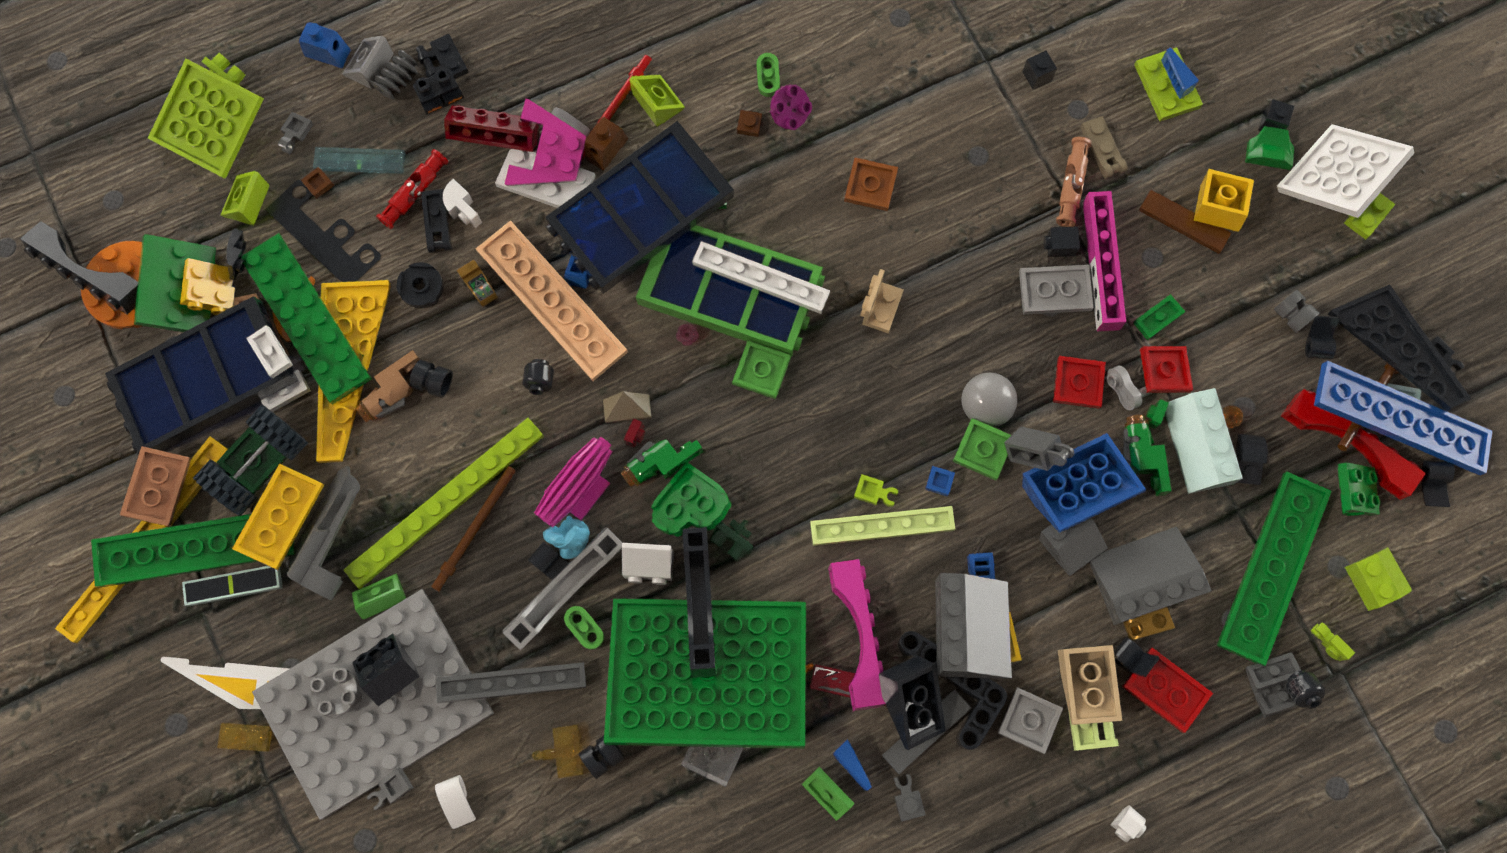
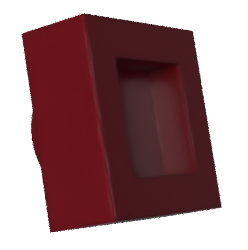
(635, 433)

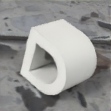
(1129, 824)

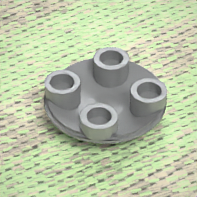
(334, 692)

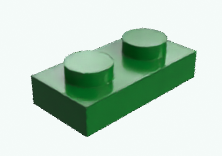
(1159, 317)

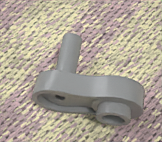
(1128, 394)

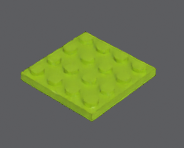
(205, 118)

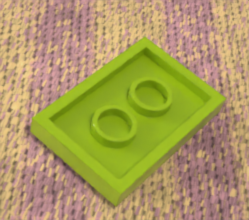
(1161, 90)

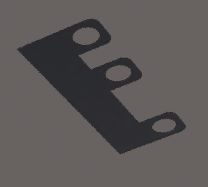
(320, 243)

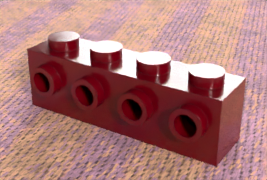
(490, 128)

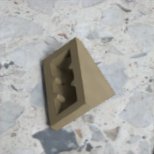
(627, 406)

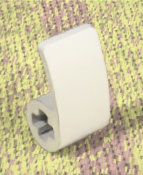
(453, 801)

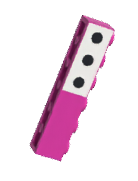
(1104, 261)

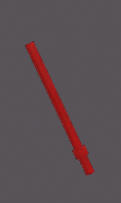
(626, 88)

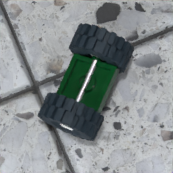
(250, 460)

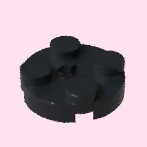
(413, 275)

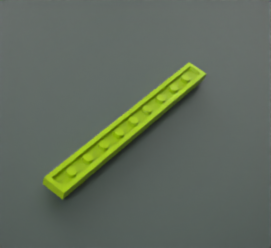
(443, 503)

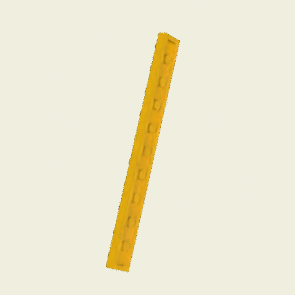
(96, 599)

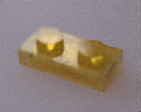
(244, 737)

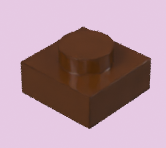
(749, 123)
(317, 182)

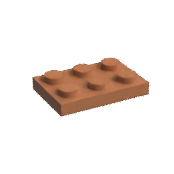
(155, 486)

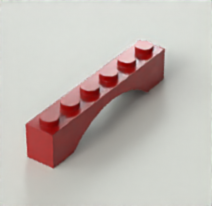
(1392, 470)

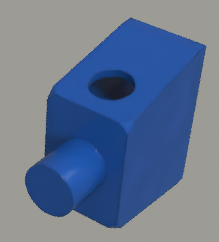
(324, 45)

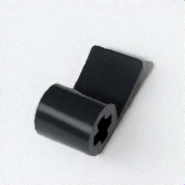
(1320, 339)
(1435, 482)
(548, 561)
(1133, 658)

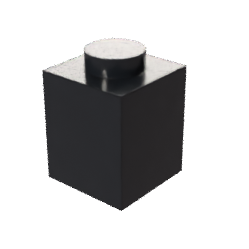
(1039, 70)
(1276, 115)
(1062, 242)

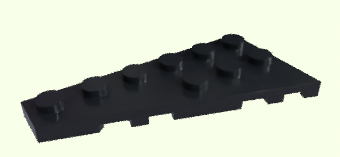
(1394, 335)

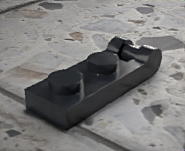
(435, 220)

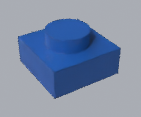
(940, 481)

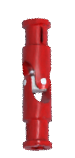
(409, 192)

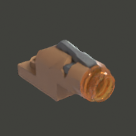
(392, 391)

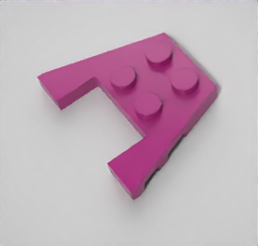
(557, 153)

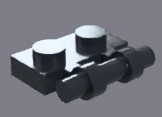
(447, 55)

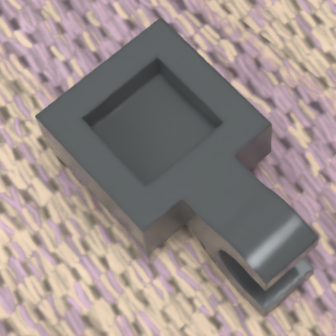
(294, 128)

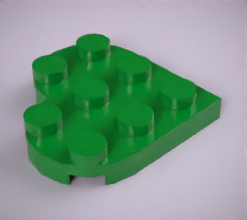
(689, 501)

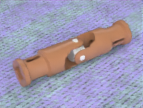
(1073, 182)

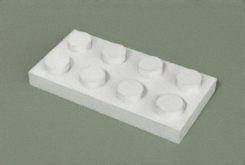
(548, 193)

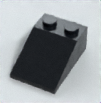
(913, 700)

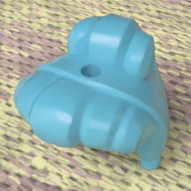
(569, 537)

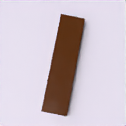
(1183, 221)

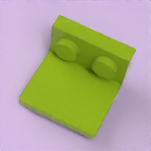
(1371, 217)

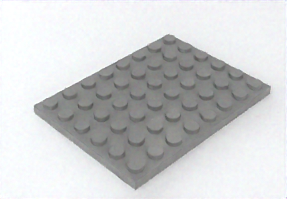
(352, 752)

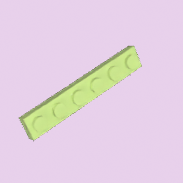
(882, 525)

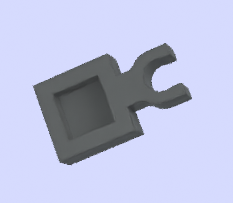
(392, 788)
(908, 803)

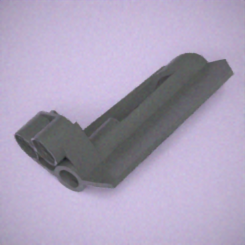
(319, 535)

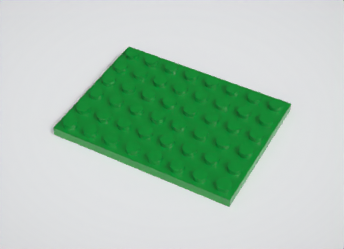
(749, 702)

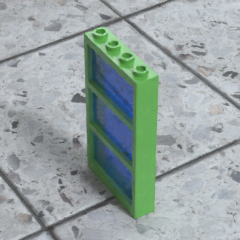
(721, 304)

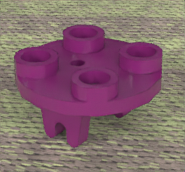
(797, 100)

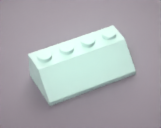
(1202, 441)

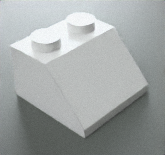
(647, 563)

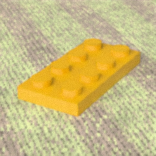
(278, 516)

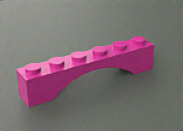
(848, 585)

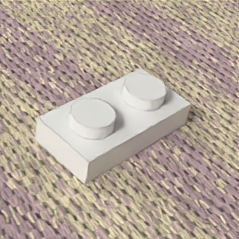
(269, 351)
(287, 394)

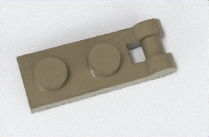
(1103, 147)

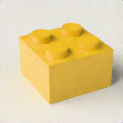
(1224, 200)

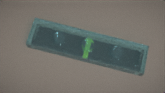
(359, 160)

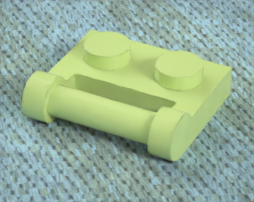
(1087, 736)

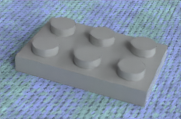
(1056, 289)

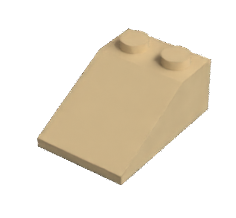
(1090, 684)

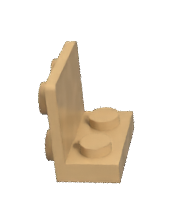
(880, 304)

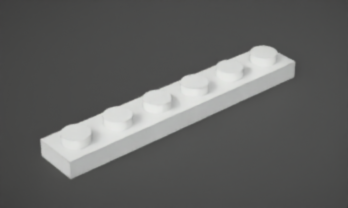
(761, 277)

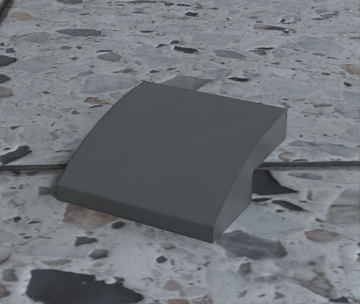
(1270, 684)

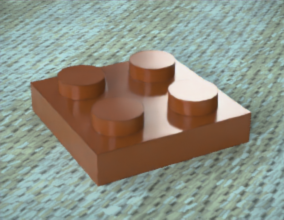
(871, 184)

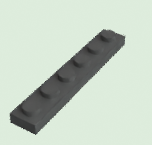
(510, 682)

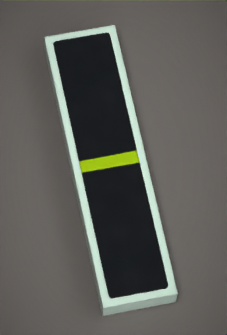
(231, 585)

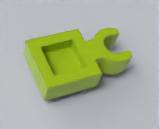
(871, 490)
(1334, 645)

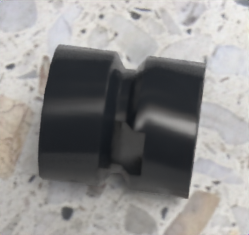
(433, 379)
(611, 754)

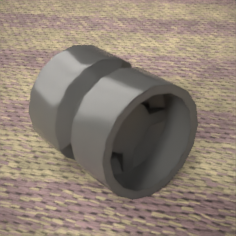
(1296, 311)

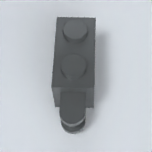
(1037, 449)

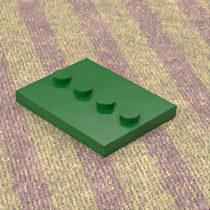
(162, 280)

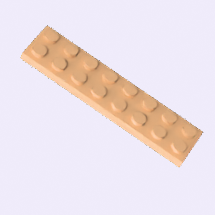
(552, 300)

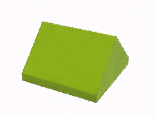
(655, 97)
(246, 198)

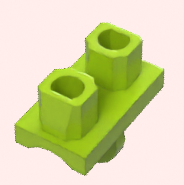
(219, 64)

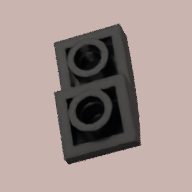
(234, 253)

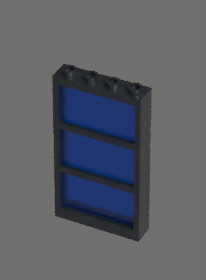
(639, 207)
(195, 379)

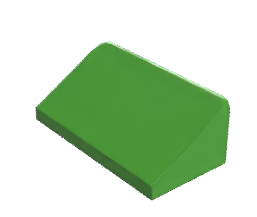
(378, 596)

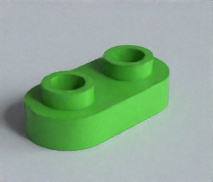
(768, 76)
(584, 628)

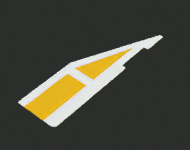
(231, 683)

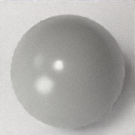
(989, 399)

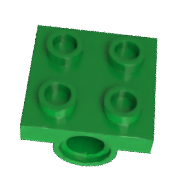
(1358, 490)

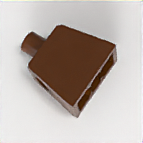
(606, 140)

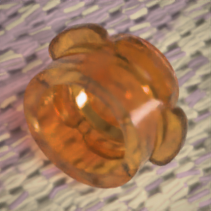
(1237, 416)

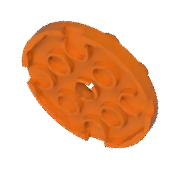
(115, 258)

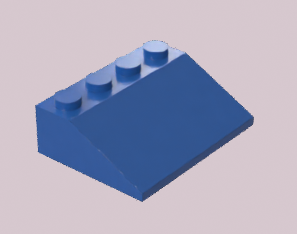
(1084, 486)

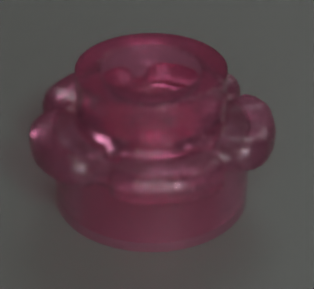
(687, 328)

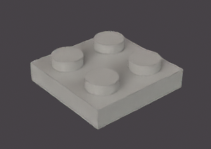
(1030, 720)

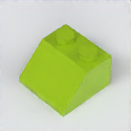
(1378, 579)

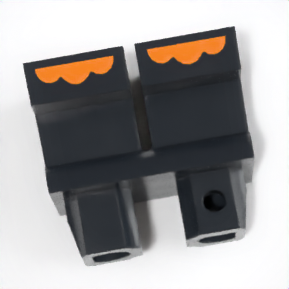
(441, 84)

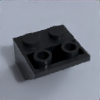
(384, 670)

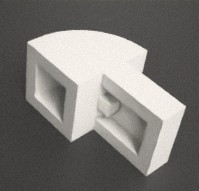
(457, 204)

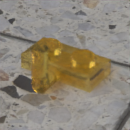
(565, 751)

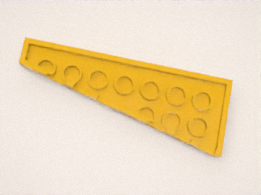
(358, 312)

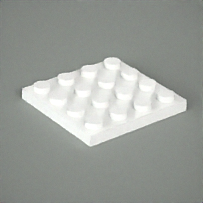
(1345, 170)

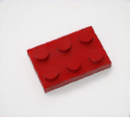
(1169, 692)

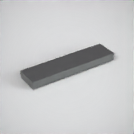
(953, 709)

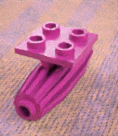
(577, 484)

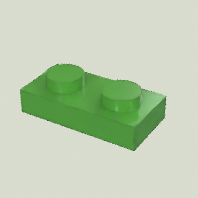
(828, 793)

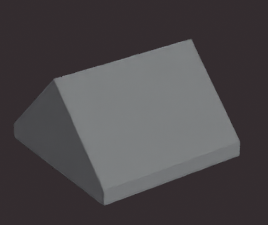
(369, 60)

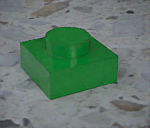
(1156, 413)

